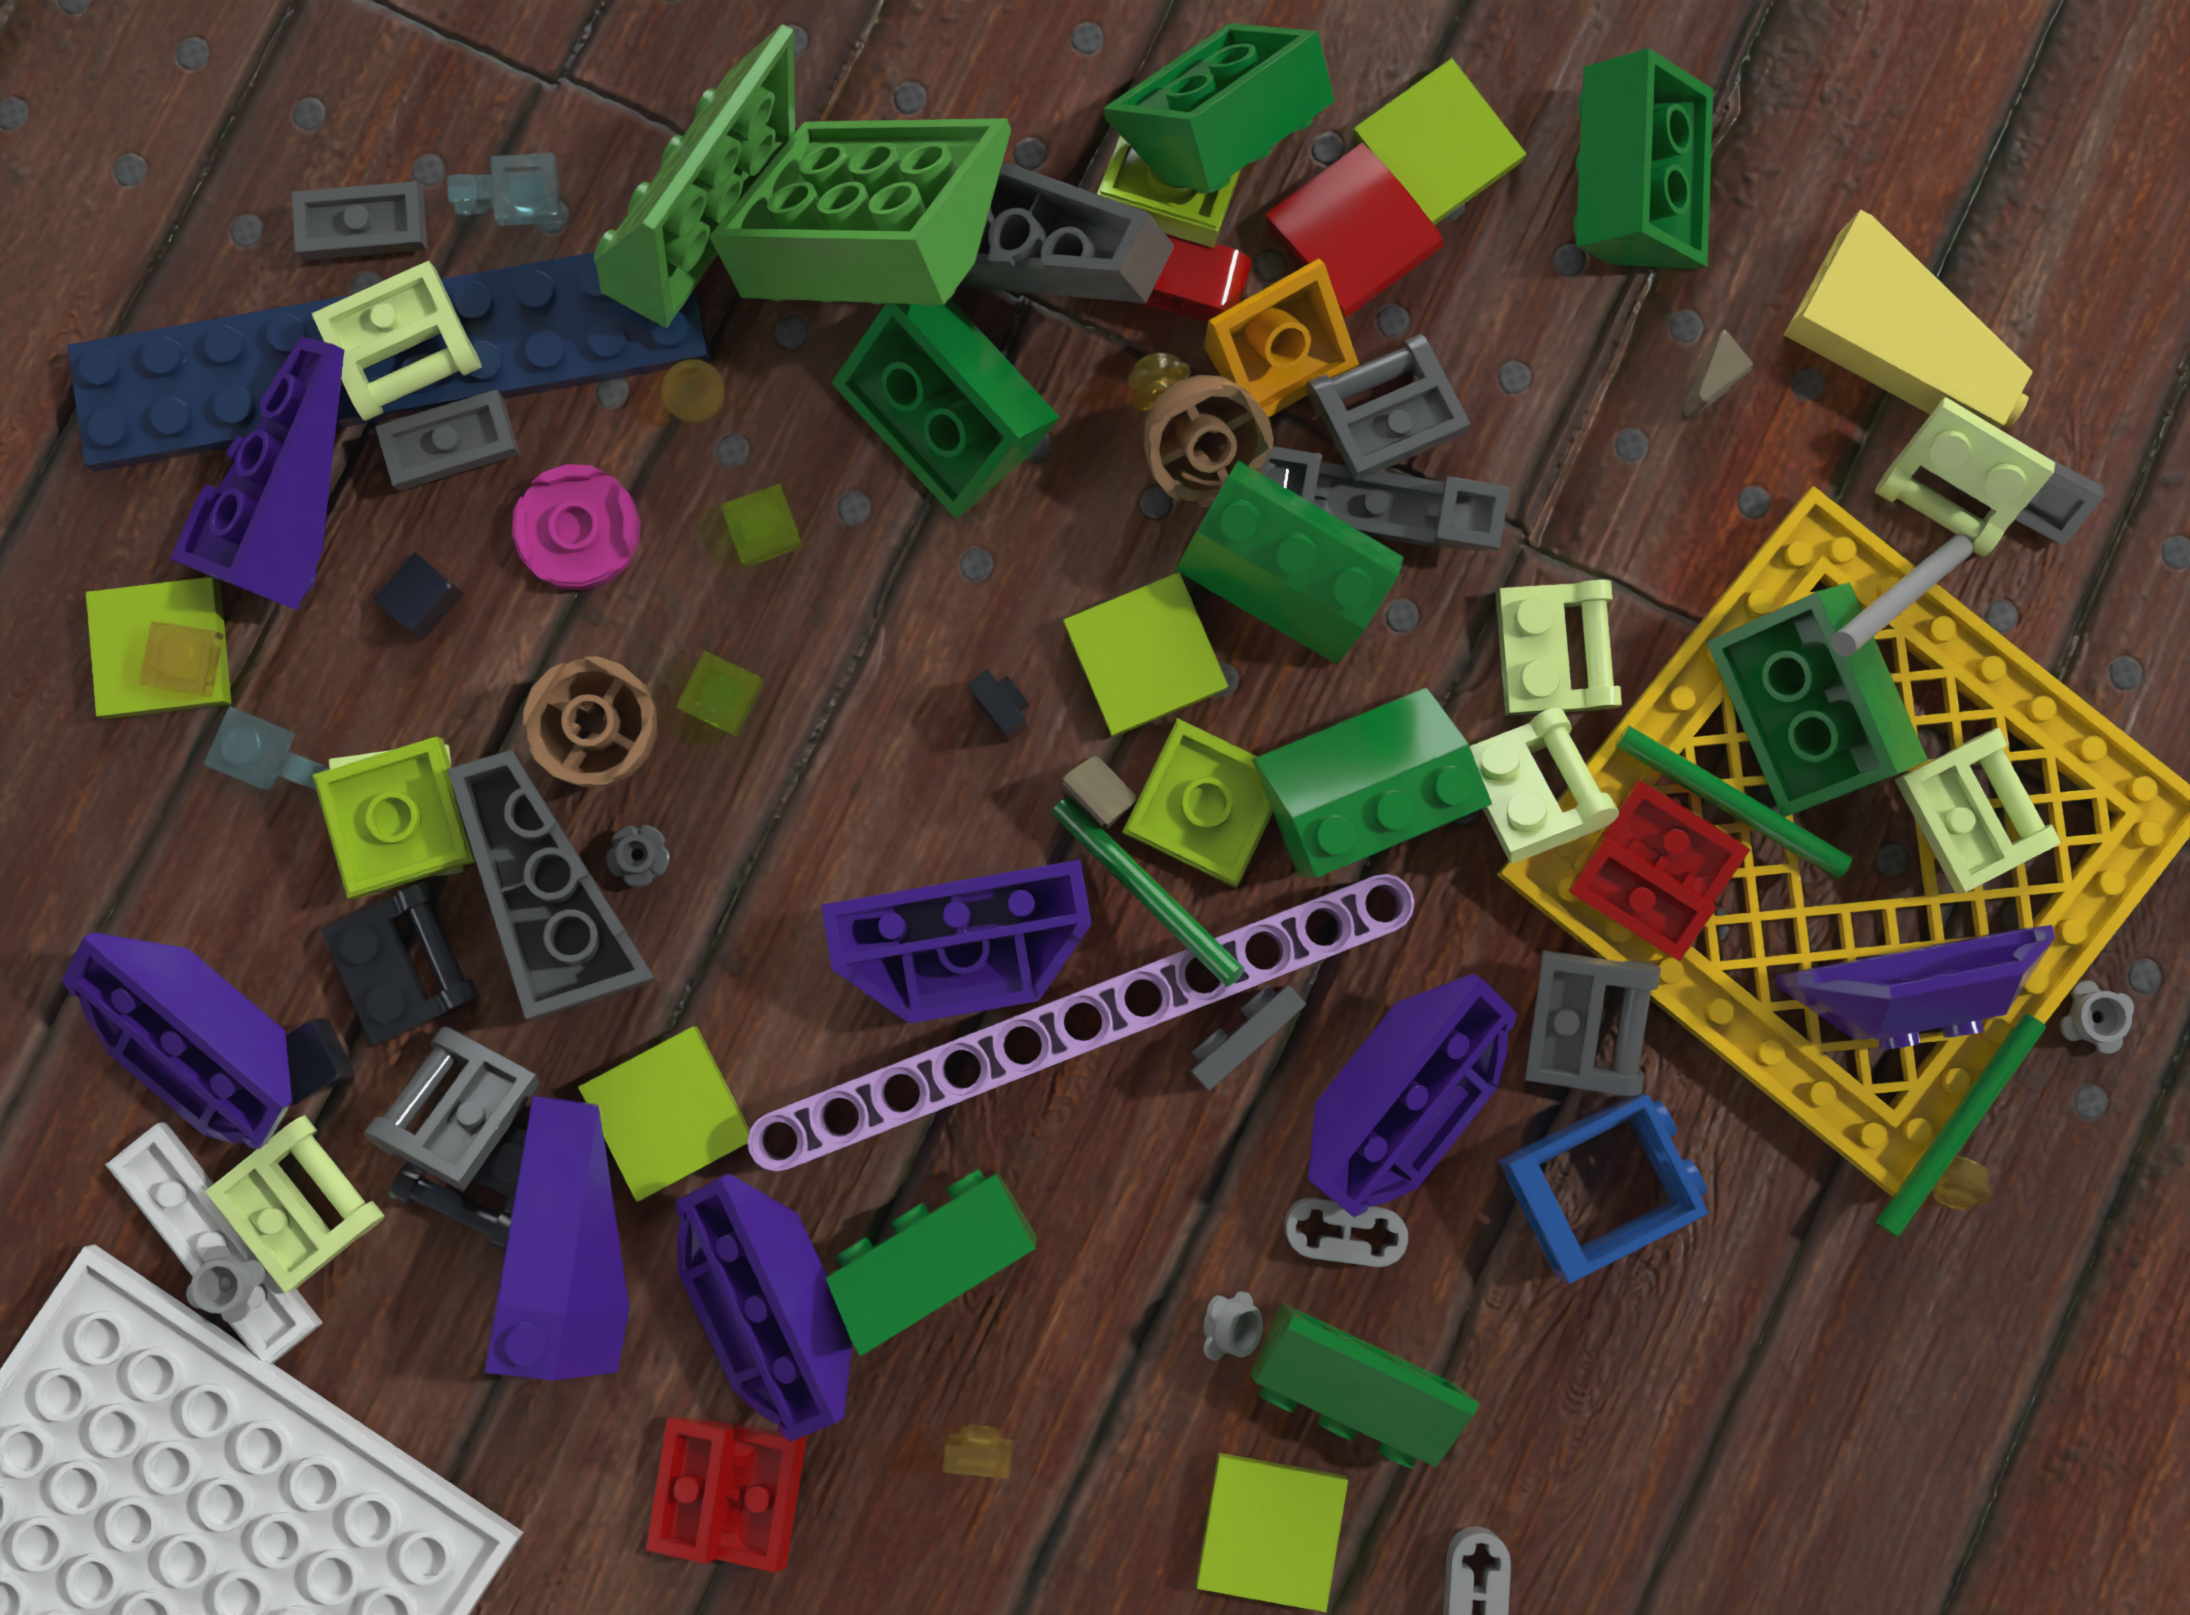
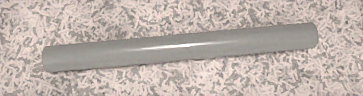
(1901, 595)

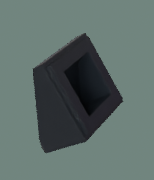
(418, 596)
(315, 1060)

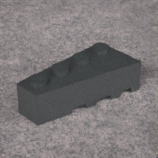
(1066, 242)
(545, 904)

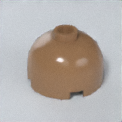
(1201, 433)
(590, 722)

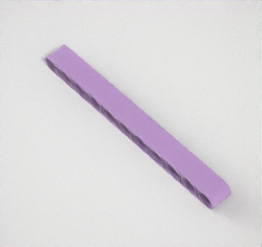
(997, 1069)

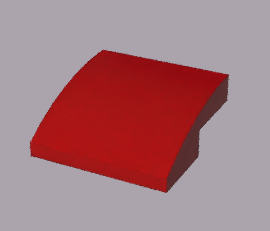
(1358, 225)
(1658, 869)
(726, 1494)

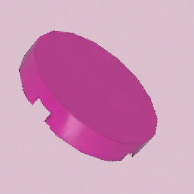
(576, 527)

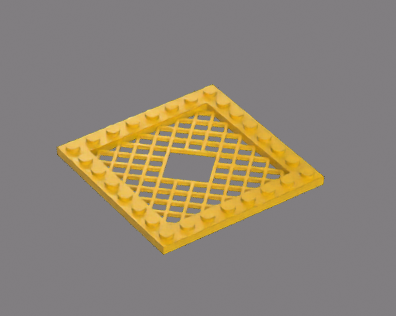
(2018, 696)

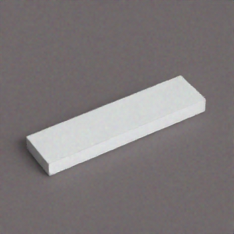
(172, 1196)

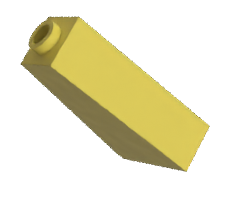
(1905, 330)

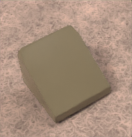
(1719, 371)
(1098, 791)

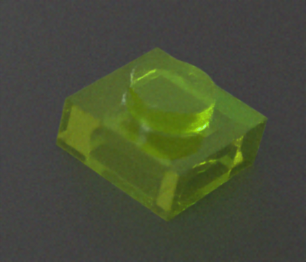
(762, 525)
(720, 694)

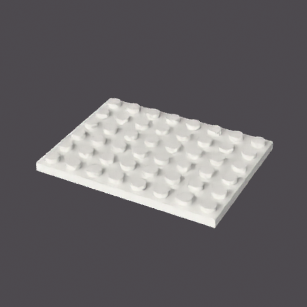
(195, 1480)

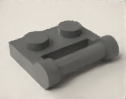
(1393, 424)
(1570, 1017)
(467, 1118)

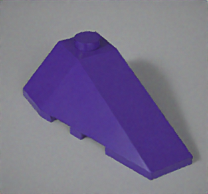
(271, 507)
(562, 1266)

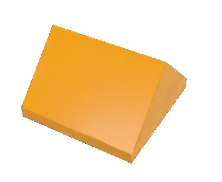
(1282, 339)

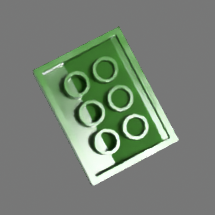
(702, 175)
(866, 212)

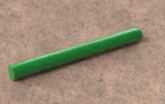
(1733, 802)
(1148, 892)
(1960, 1125)

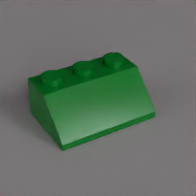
(1224, 103)
(1644, 163)
(944, 400)
(1290, 563)
(1810, 714)
(1370, 783)
(929, 1259)
(1360, 1389)

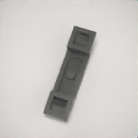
(1395, 505)

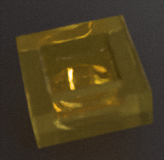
(181, 659)
(978, 1452)

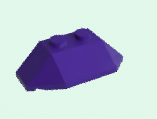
(960, 941)
(1922, 987)
(185, 1035)
(1409, 1093)
(764, 1304)

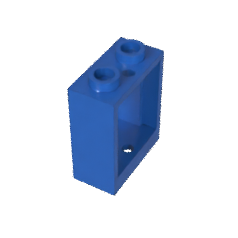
(1678, 1177)

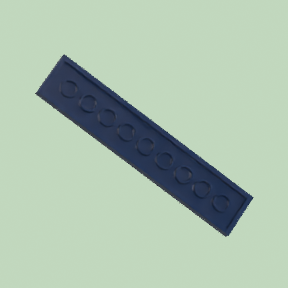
(204, 380)

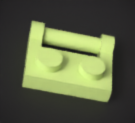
(388, 321)
(1975, 460)
(1537, 648)
(1522, 804)
(1961, 819)
(276, 1216)

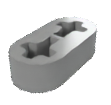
(1342, 1247)
(1460, 1578)

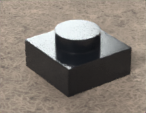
(1000, 702)

